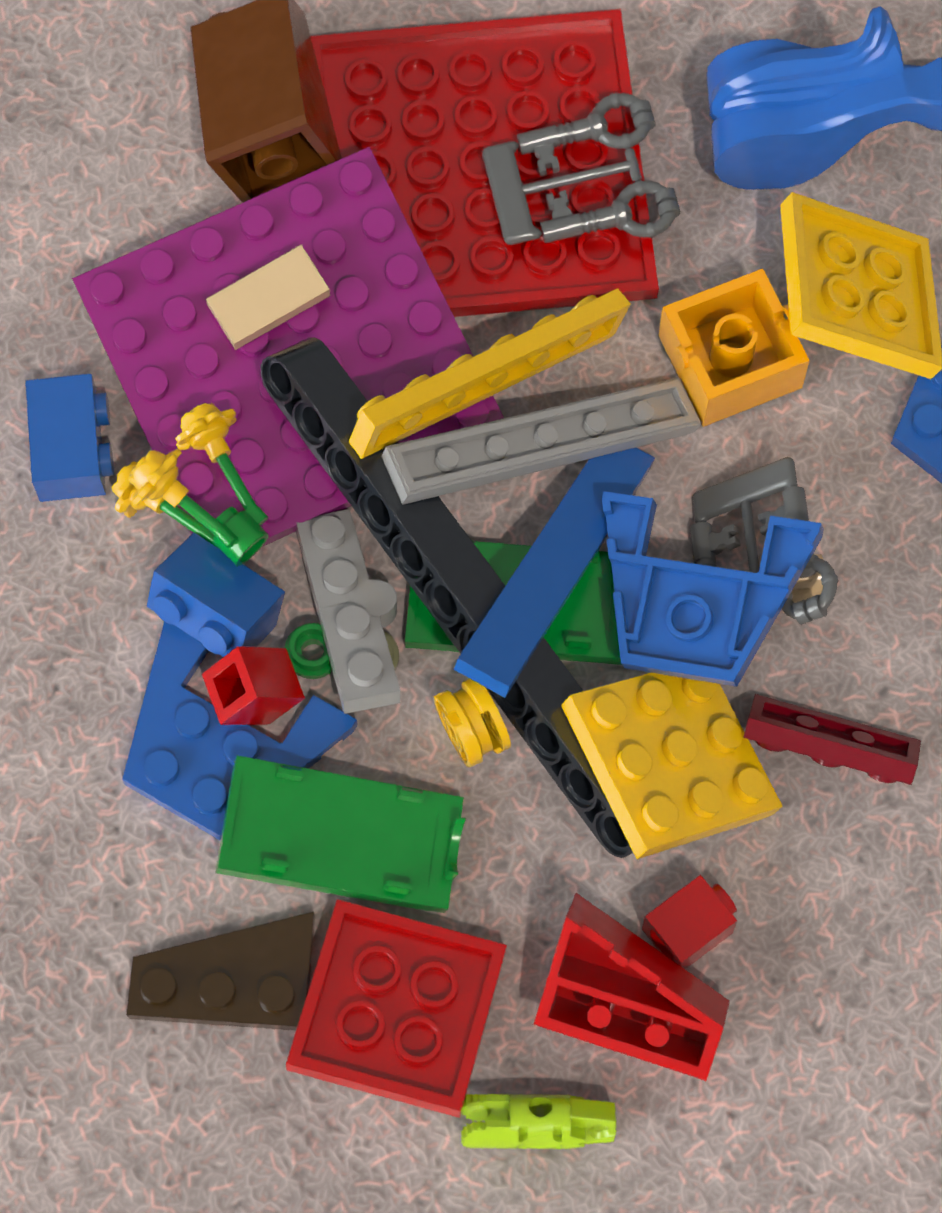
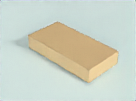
(268, 297)

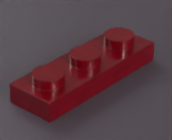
(832, 740)

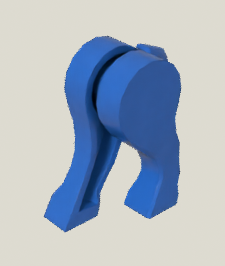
(798, 108)

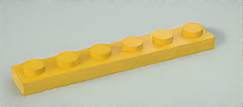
(475, 378)

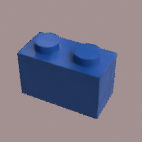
(67, 438)
(214, 597)

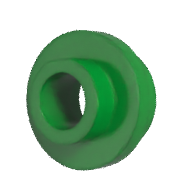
(295, 644)

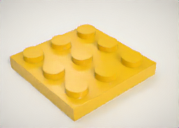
(860, 286)
(670, 760)

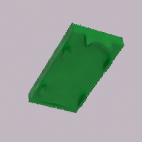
(581, 631)
(340, 835)

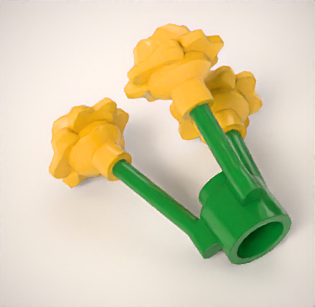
(155, 485)

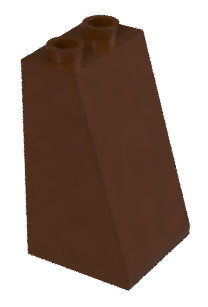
(261, 97)

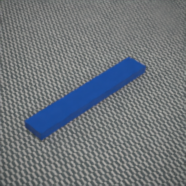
(549, 572)

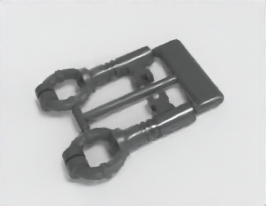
(510, 193)
(741, 492)

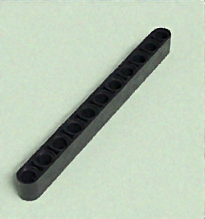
(438, 565)

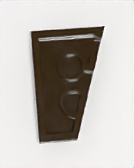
(229, 979)

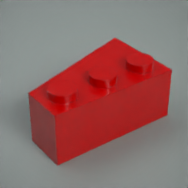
(629, 996)

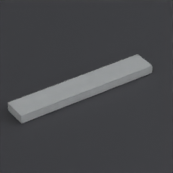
(539, 440)

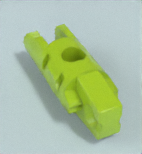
(536, 1121)

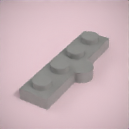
(350, 611)

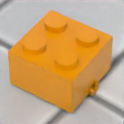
(733, 347)

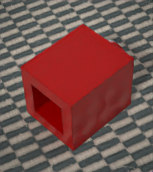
(253, 686)
(691, 922)

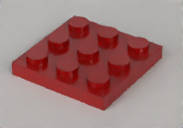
(397, 1008)

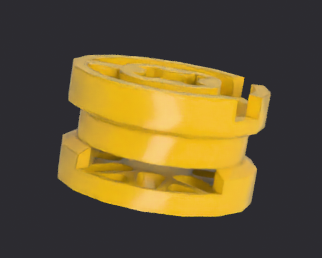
(463, 721)

